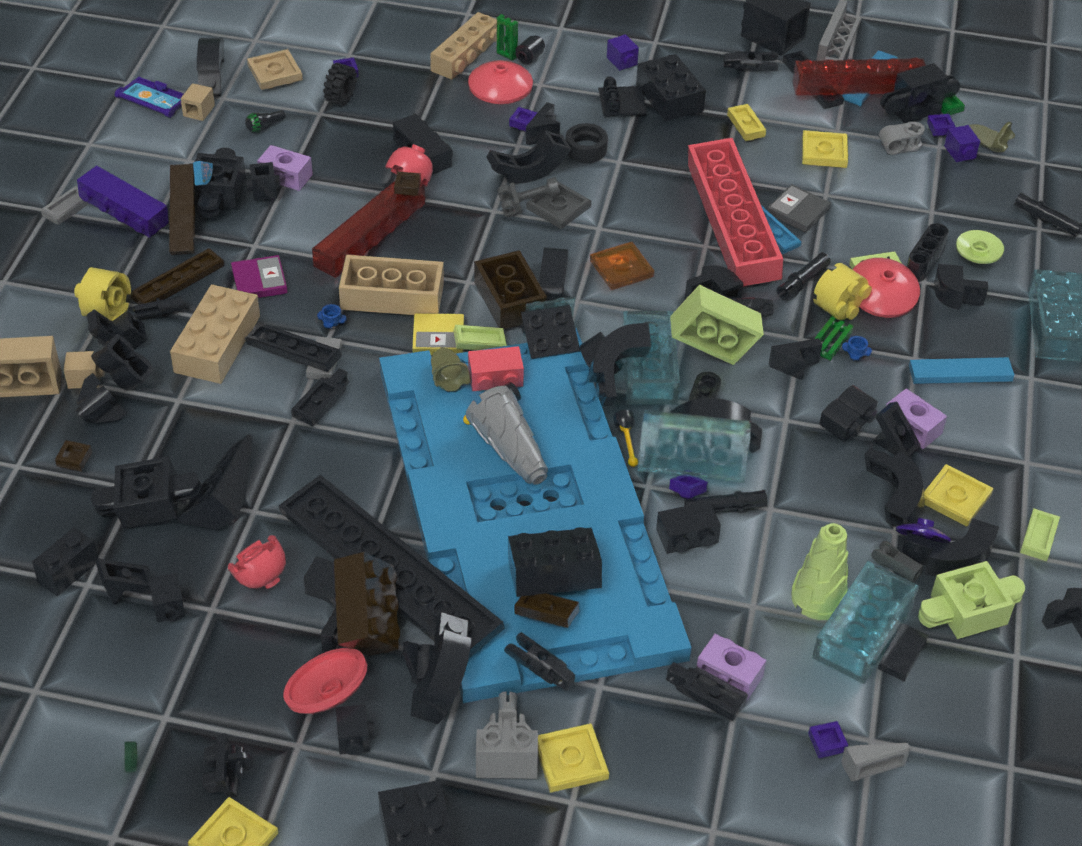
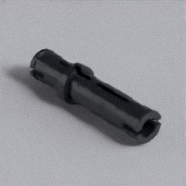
(1040, 210)
(798, 280)
(736, 501)

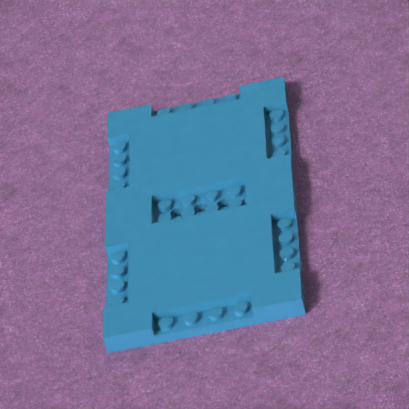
(460, 479)

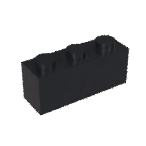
(416, 131)

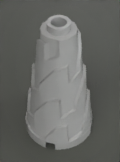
(504, 427)

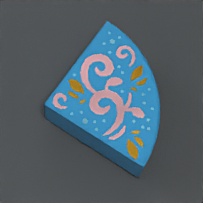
(202, 172)

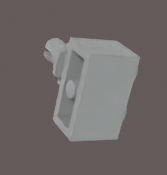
(507, 747)

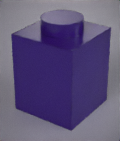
(622, 52)
(962, 143)

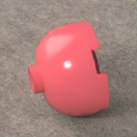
(412, 161)
(259, 564)

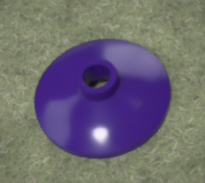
(925, 529)

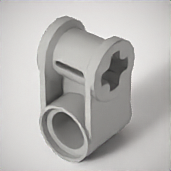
(901, 138)

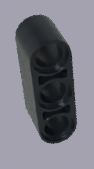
(928, 250)
(553, 272)

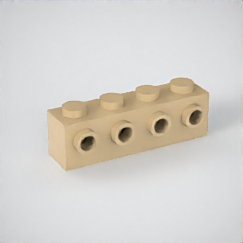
(464, 46)

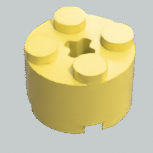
(103, 292)
(841, 292)

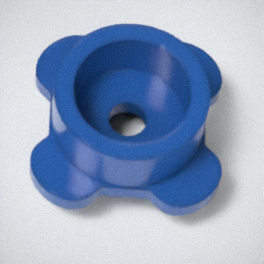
(331, 316)
(857, 347)

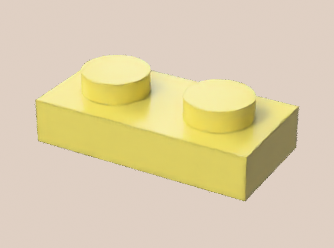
(746, 122)

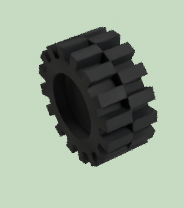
(340, 84)

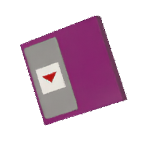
(260, 276)

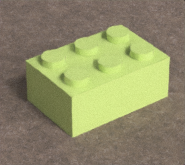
(716, 325)

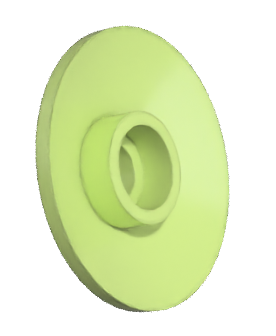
(980, 246)

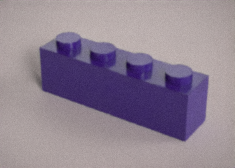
(122, 201)

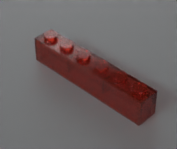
(850, 75)
(365, 228)

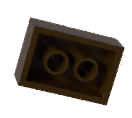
(507, 287)
(366, 604)

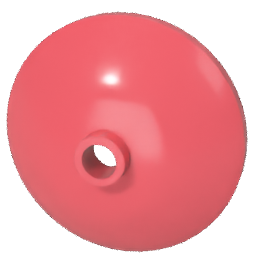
(500, 82)
(893, 287)
(325, 681)

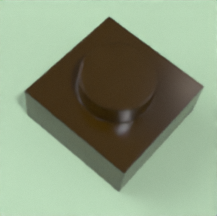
(407, 183)
(73, 455)

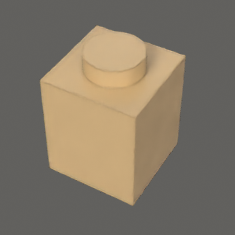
(197, 102)
(78, 367)

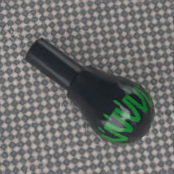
(258, 121)

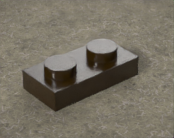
(547, 609)

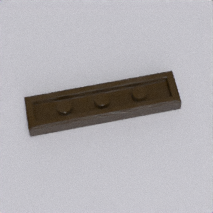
(182, 210)
(178, 277)

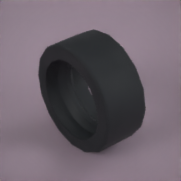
(587, 132)

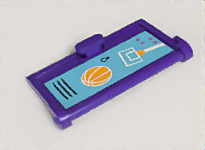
(151, 95)

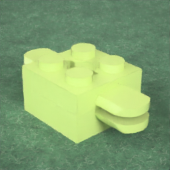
(961, 590)

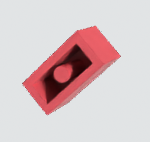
(495, 368)

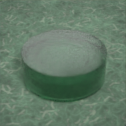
(130, 756)

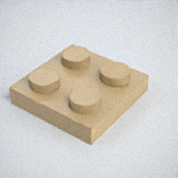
(274, 69)

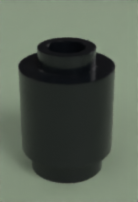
(530, 49)

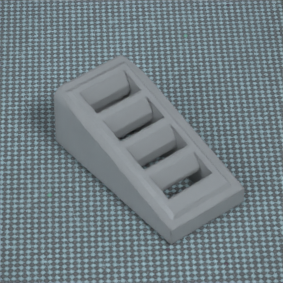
(869, 760)

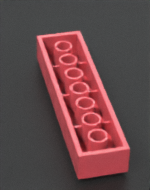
(735, 212)

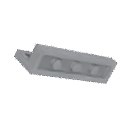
(832, 33)

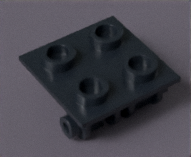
(621, 100)
(550, 332)

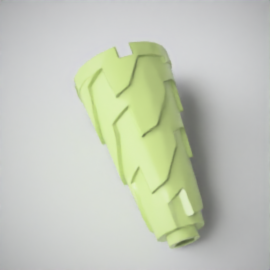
(824, 574)

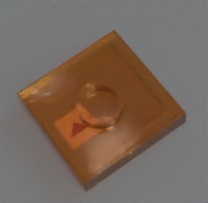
(621, 265)

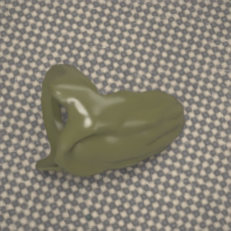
(992, 139)
(448, 370)

